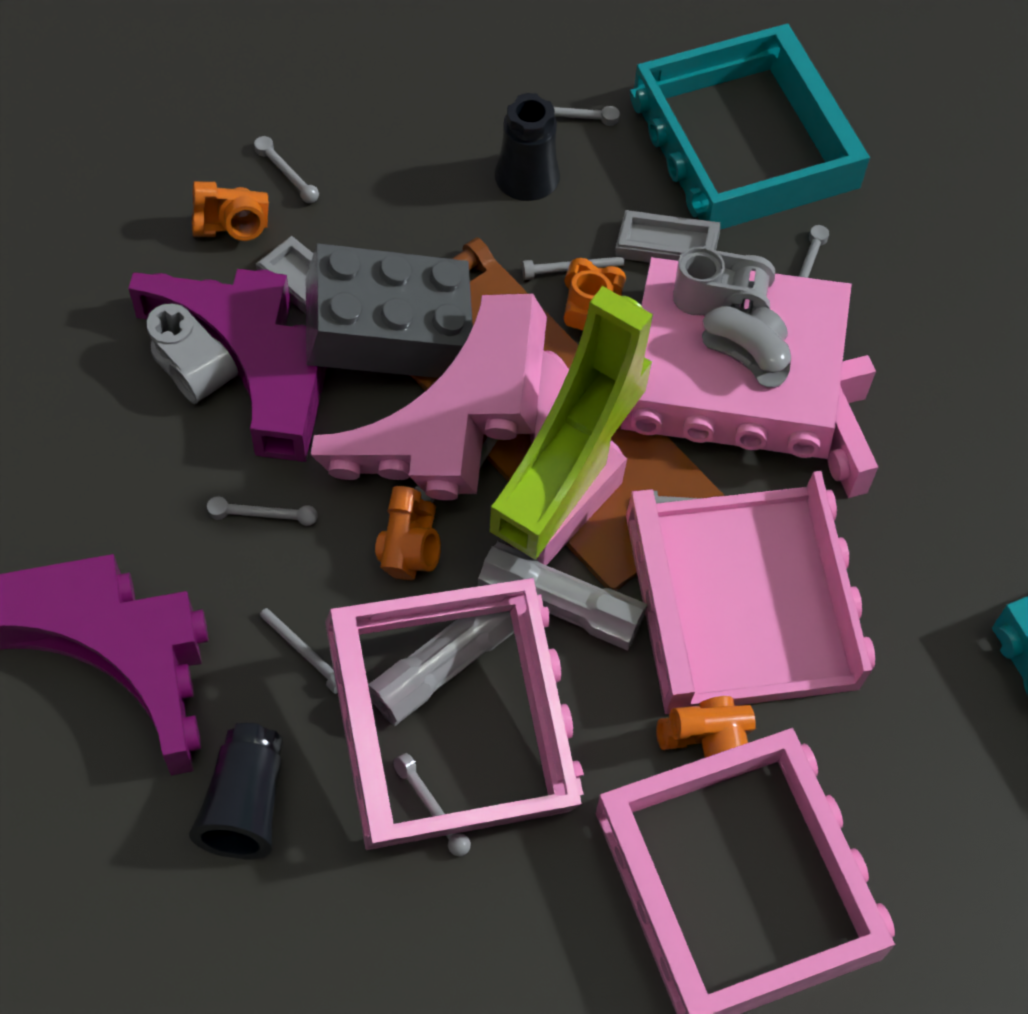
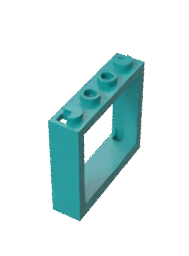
(812, 101)

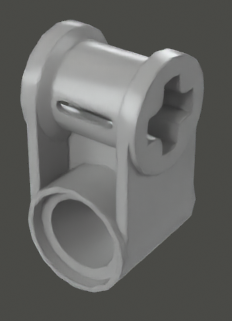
(720, 279)
(188, 352)

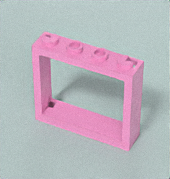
(540, 671)
(655, 911)

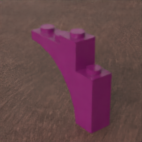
(268, 354)
(93, 616)

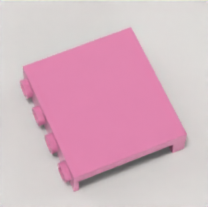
(718, 399)
(748, 596)

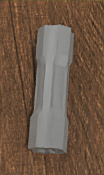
(597, 610)
(417, 677)

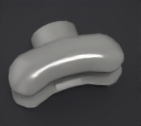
(751, 340)

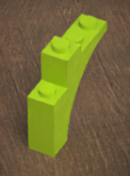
(575, 439)

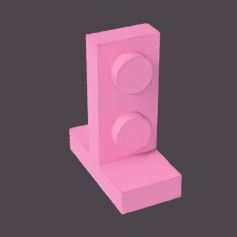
(849, 453)

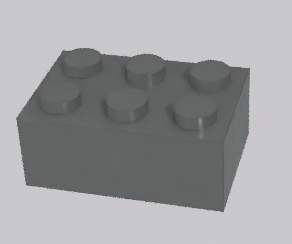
(386, 311)

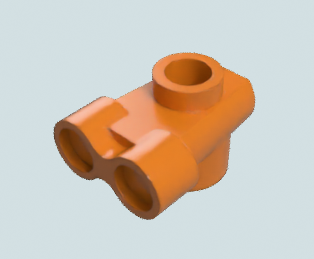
(231, 210)
(584, 282)
(409, 540)
(714, 724)

